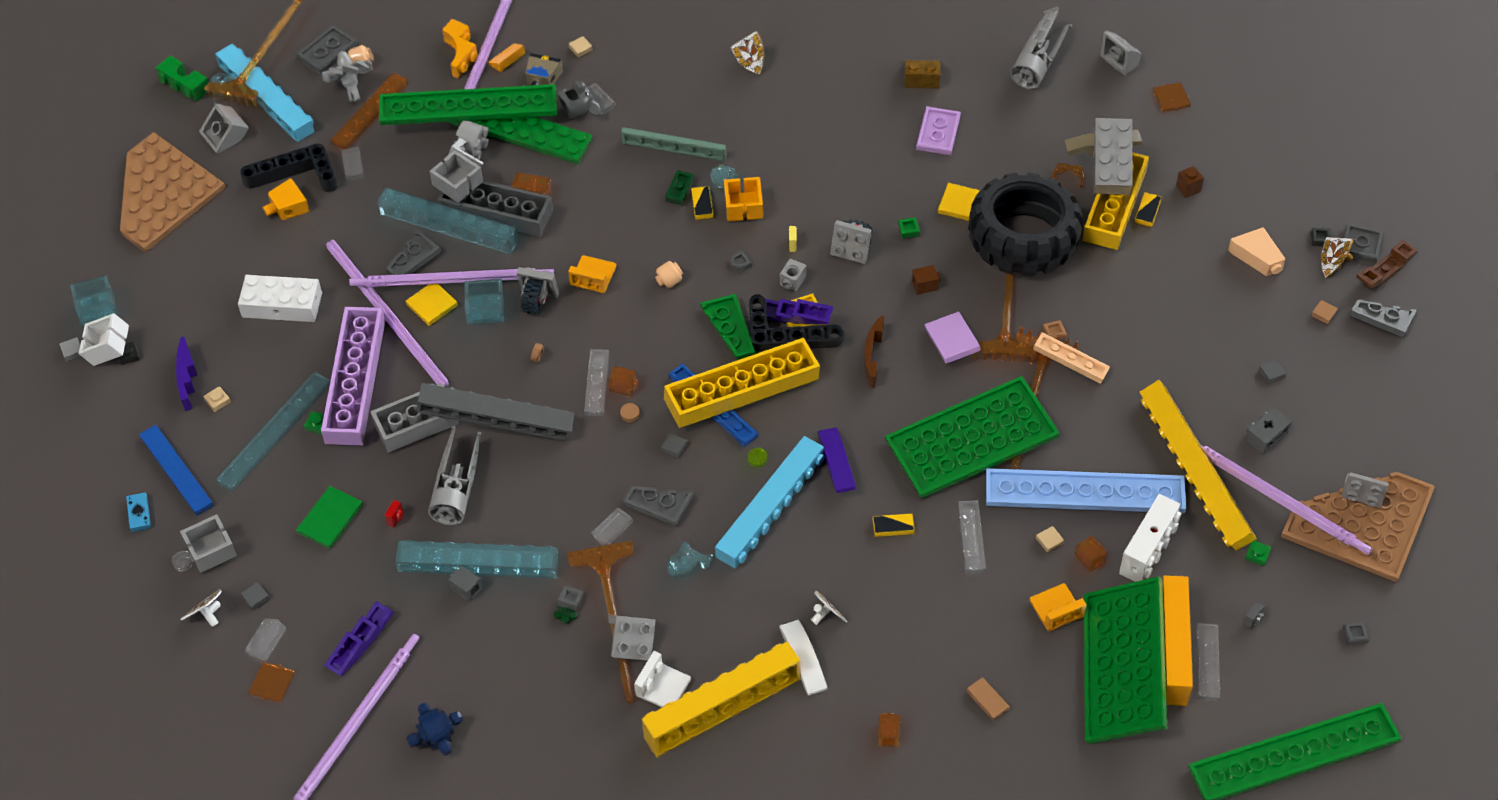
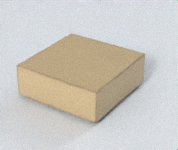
(580, 46)
(1050, 539)

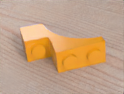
(458, 37)

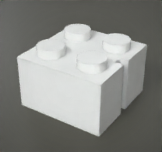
(105, 339)

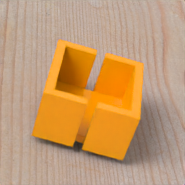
(743, 204)

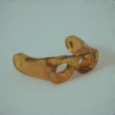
(1062, 167)

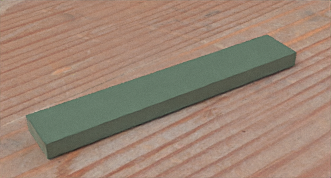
(673, 144)

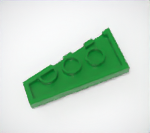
(730, 324)

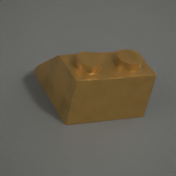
(922, 74)

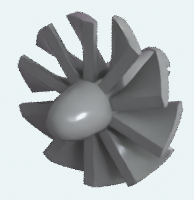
(347, 73)

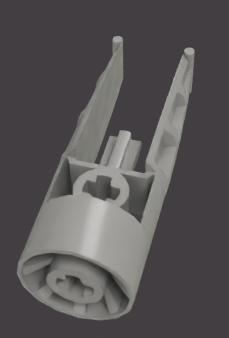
(1038, 52)
(449, 503)

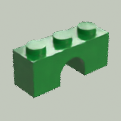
(173, 73)

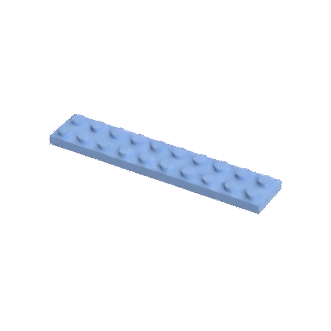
(1081, 490)

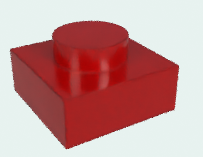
(394, 514)

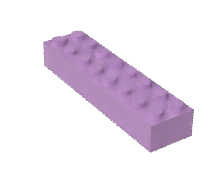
(353, 376)

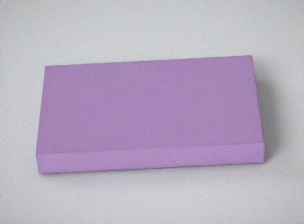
(938, 130)
(952, 337)

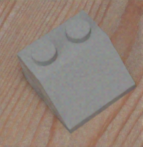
(1119, 53)
(223, 128)

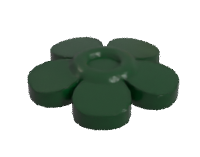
(565, 614)

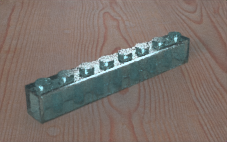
(448, 220)
(478, 559)

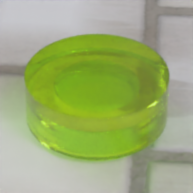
(757, 457)

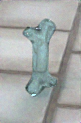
(703, 559)

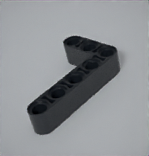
(291, 164)
(787, 333)

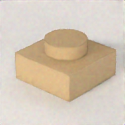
(217, 399)

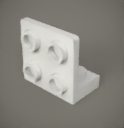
(659, 682)

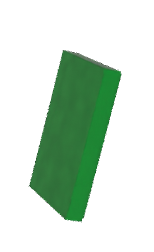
(329, 517)

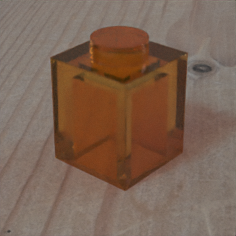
(622, 381)
(1090, 554)
(889, 730)

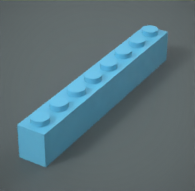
(270, 96)
(769, 502)

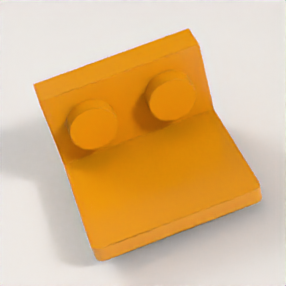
(592, 274)
(1057, 607)

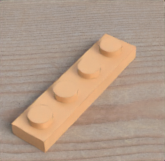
(1071, 358)

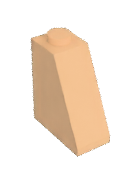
(1258, 251)

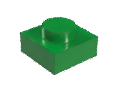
(908, 227)
(314, 422)
(1258, 553)

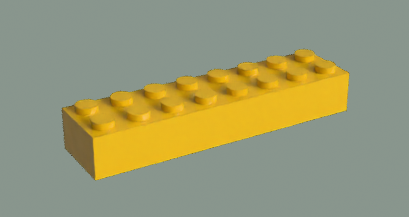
(741, 382)
(721, 698)

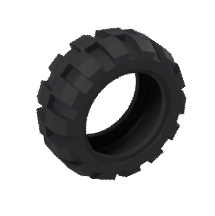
(1020, 251)

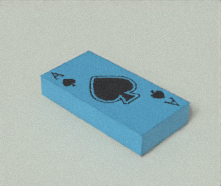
(138, 512)

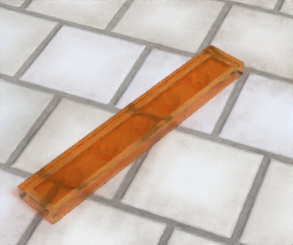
(367, 113)

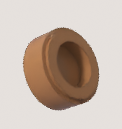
(537, 352)
(629, 412)

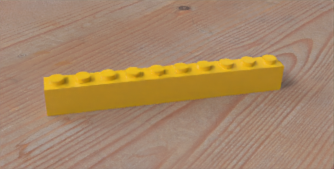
(1198, 466)

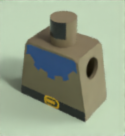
(543, 70)

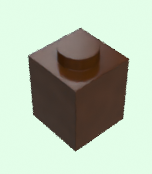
(1189, 181)
(925, 279)

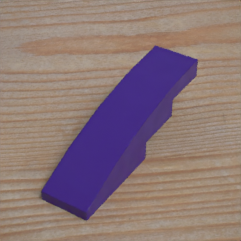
(798, 312)
(184, 371)
(836, 460)
(359, 639)

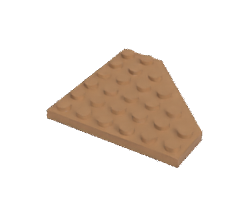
(162, 191)
(1385, 529)

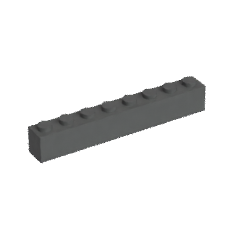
(495, 412)

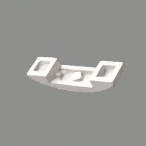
(810, 669)

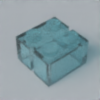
(93, 299)
(484, 301)

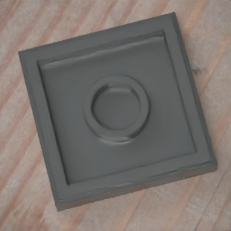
(1365, 243)

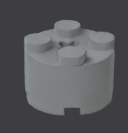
(475, 137)

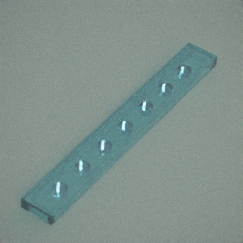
(273, 431)

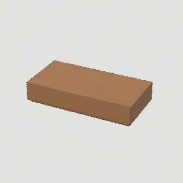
(988, 699)

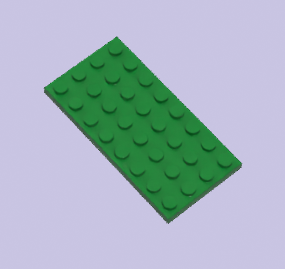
(971, 437)
(1124, 661)

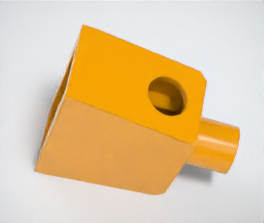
(286, 201)

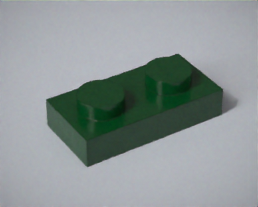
(679, 187)

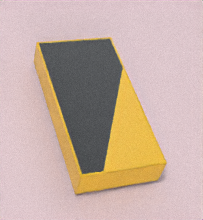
(702, 203)
(1148, 209)
(893, 525)

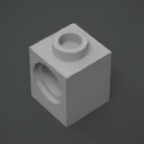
(793, 275)

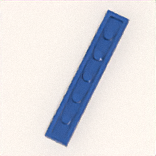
(729, 420)
(176, 470)

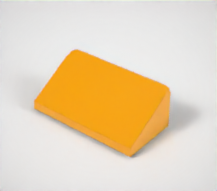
(507, 57)

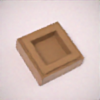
(1324, 312)
(1055, 329)

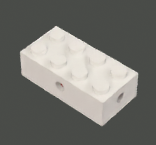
(280, 298)
(1150, 539)

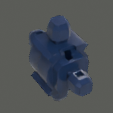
(434, 729)

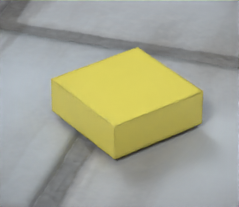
(792, 239)

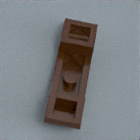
(1388, 266)
(874, 335)

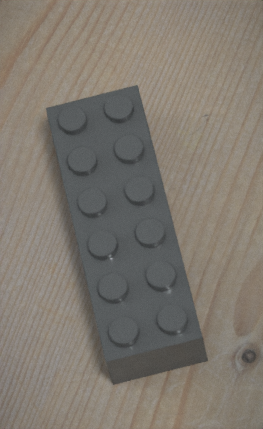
(506, 205)

